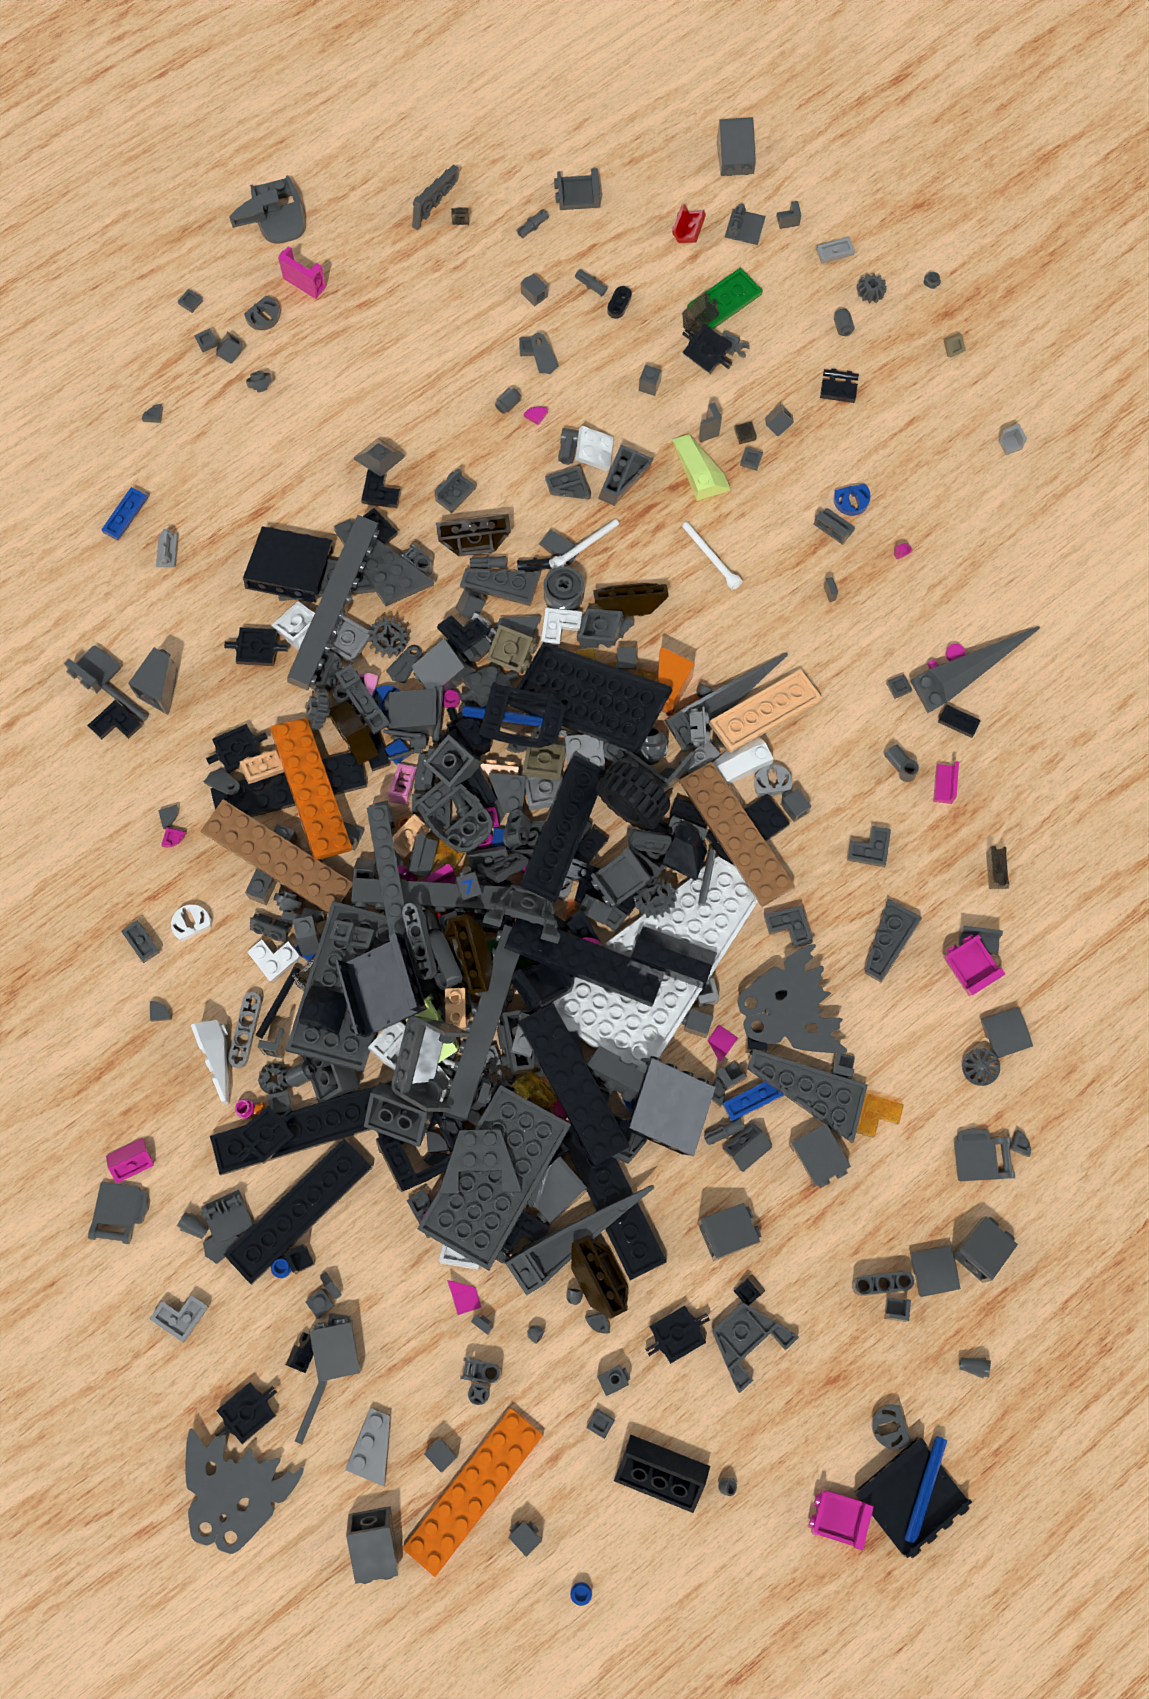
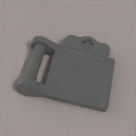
(977, 1156)
(118, 1206)

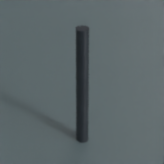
(277, 1004)

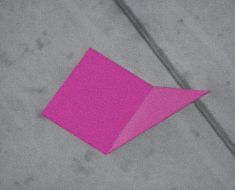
(721, 1042)
(464, 1297)

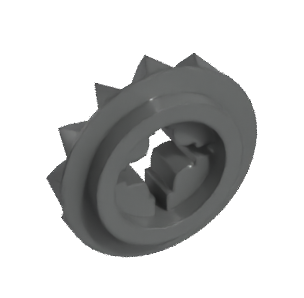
(264, 1077)

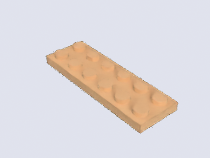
(765, 711)

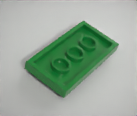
(732, 295)

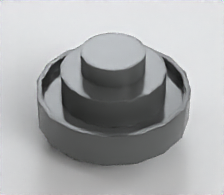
(259, 381)
(287, 901)

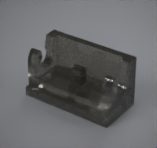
(699, 313)
(997, 868)

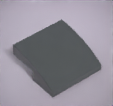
(1007, 1032)
(935, 1270)

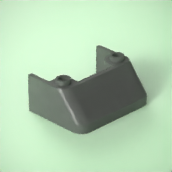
(666, 779)
(419, 1061)

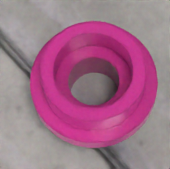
(240, 1108)

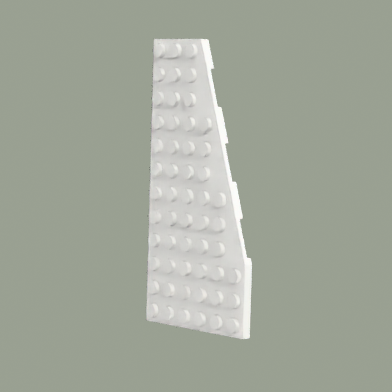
(641, 1030)

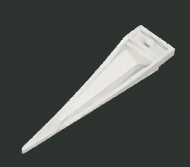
(387, 1049)

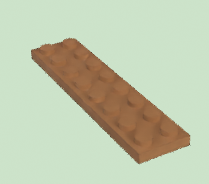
(737, 834)
(276, 856)

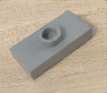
(703, 756)

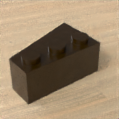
(354, 731)

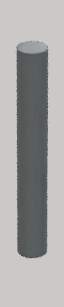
(125, 702)
(435, 736)
(707, 877)
(310, 1412)

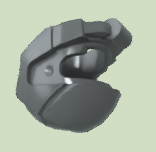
(654, 747)

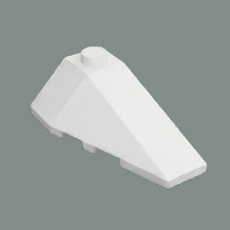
(743, 761)
(213, 1043)

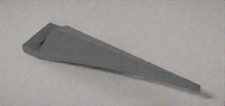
(947, 680)
(717, 702)
(546, 1256)

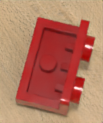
(688, 225)

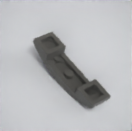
(362, 699)

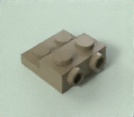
(511, 649)
(544, 762)

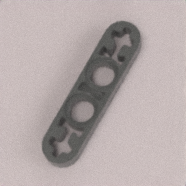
(416, 942)

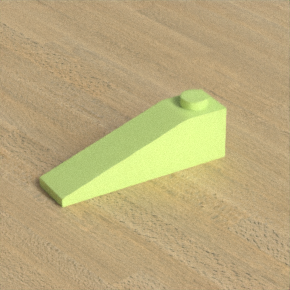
(702, 473)

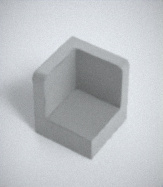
(1012, 439)
(708, 995)

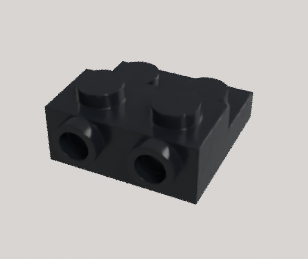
(467, 734)

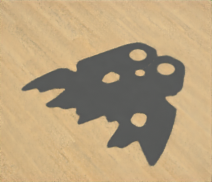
(795, 1010)
(225, 1488)

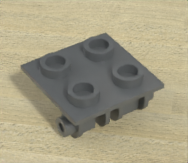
(745, 225)
(227, 1216)

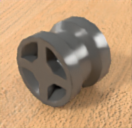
(476, 1391)

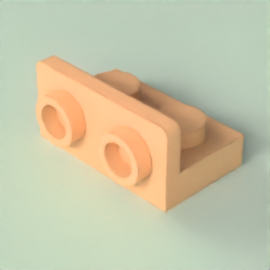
(261, 766)
(492, 766)
(405, 836)
(455, 1007)

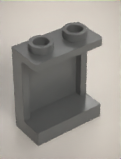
(578, 191)
(621, 878)
(821, 1156)
(334, 1349)

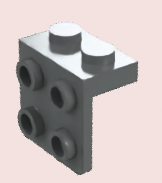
(93, 669)

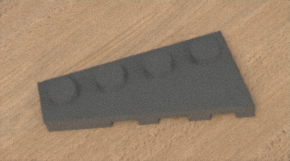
(432, 195)
(511, 586)
(892, 936)

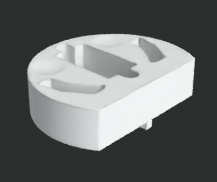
(199, 927)

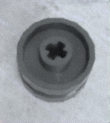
(563, 589)

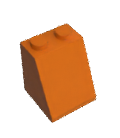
(676, 673)

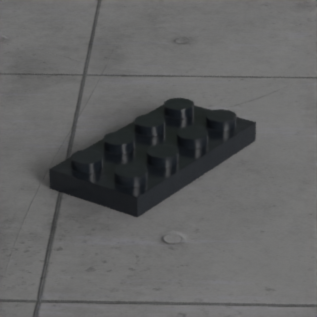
(766, 819)

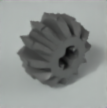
(871, 288)

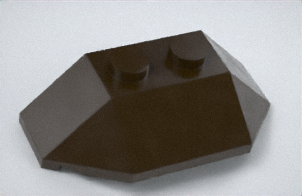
(474, 533)
(632, 599)
(470, 951)
(599, 1277)

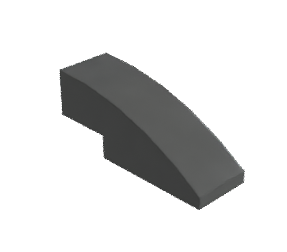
(255, 209)

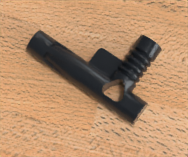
(455, 718)

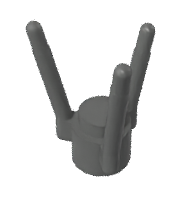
(416, 740)

